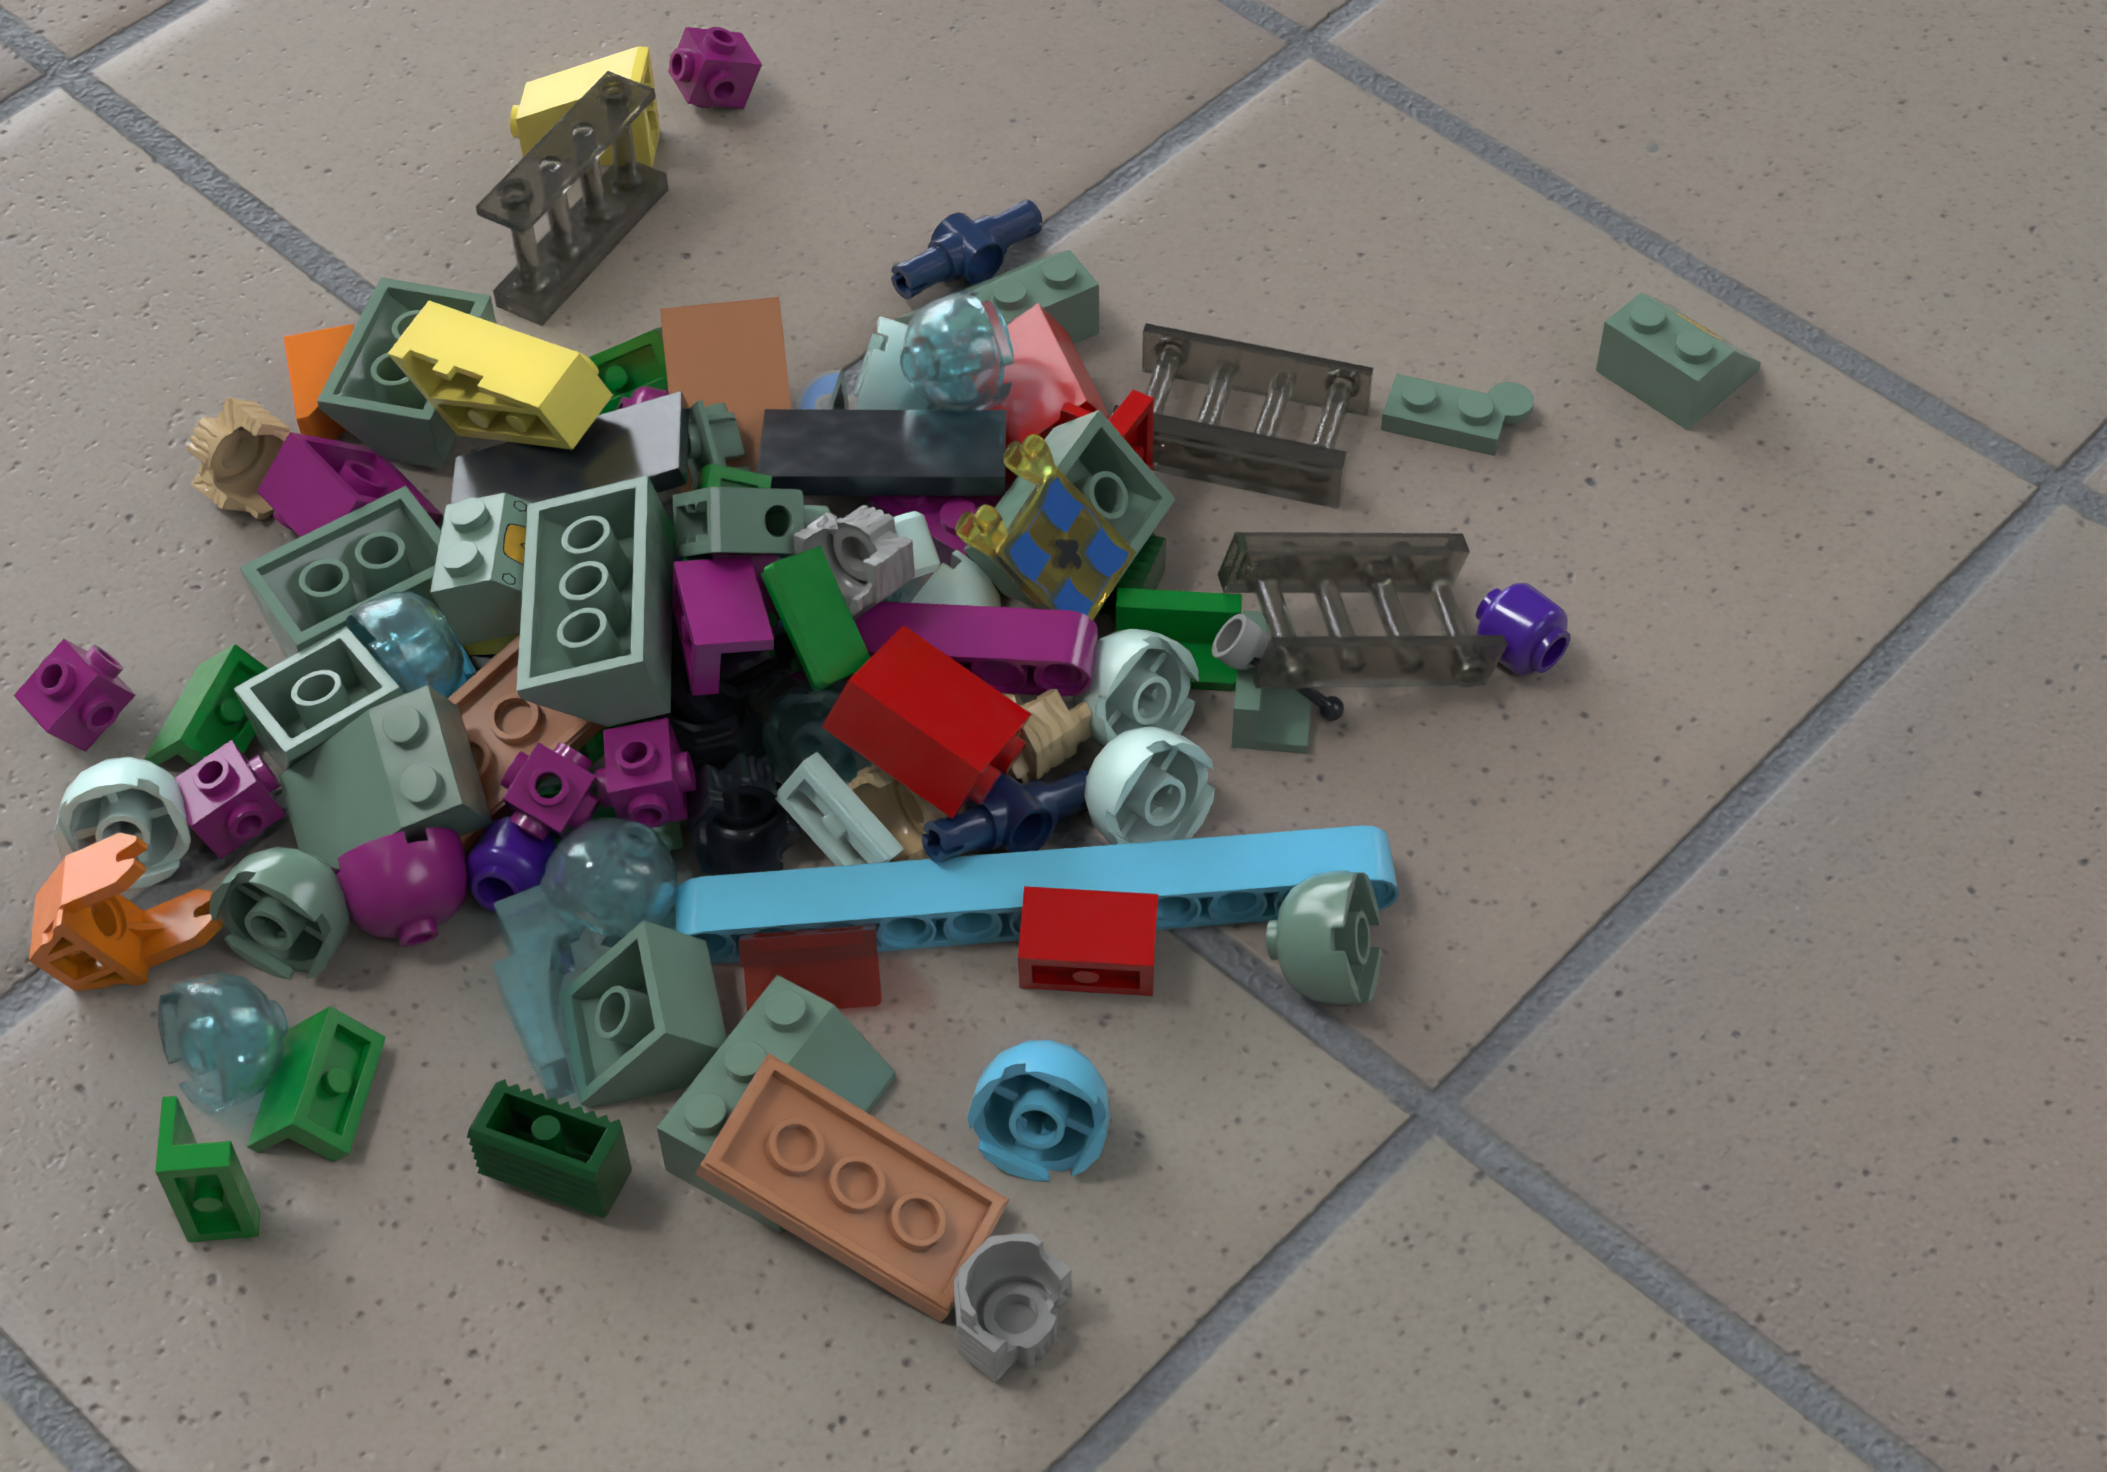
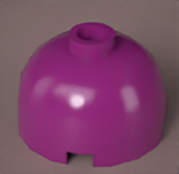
(404, 886)

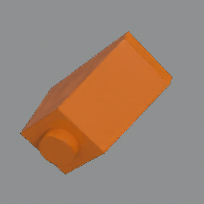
(310, 362)

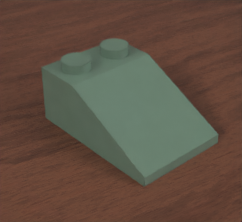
(386, 775)

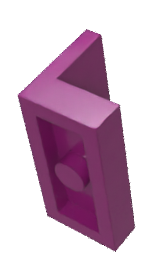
(717, 612)

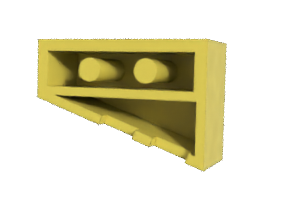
(499, 380)

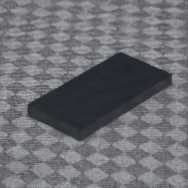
(615, 448)
(884, 452)

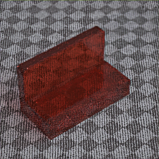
(828, 962)

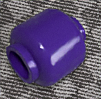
(1531, 625)
(506, 862)

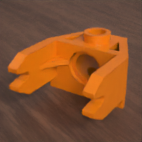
(97, 936)

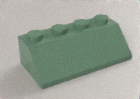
(598, 604)

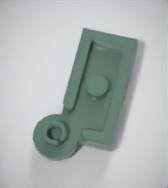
(1453, 413)

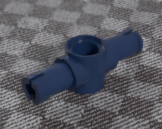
(966, 249)
(1008, 817)

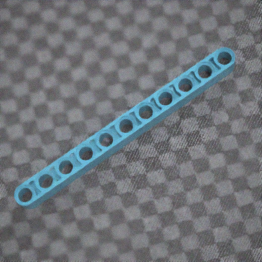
(982, 895)

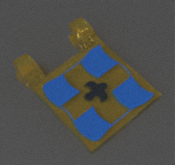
(1057, 542)

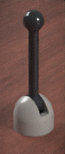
(1241, 647)

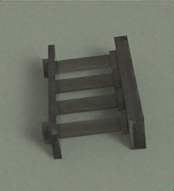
(597, 222)
(1243, 458)
(1359, 564)

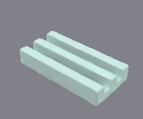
(835, 816)

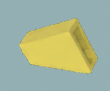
(554, 95)

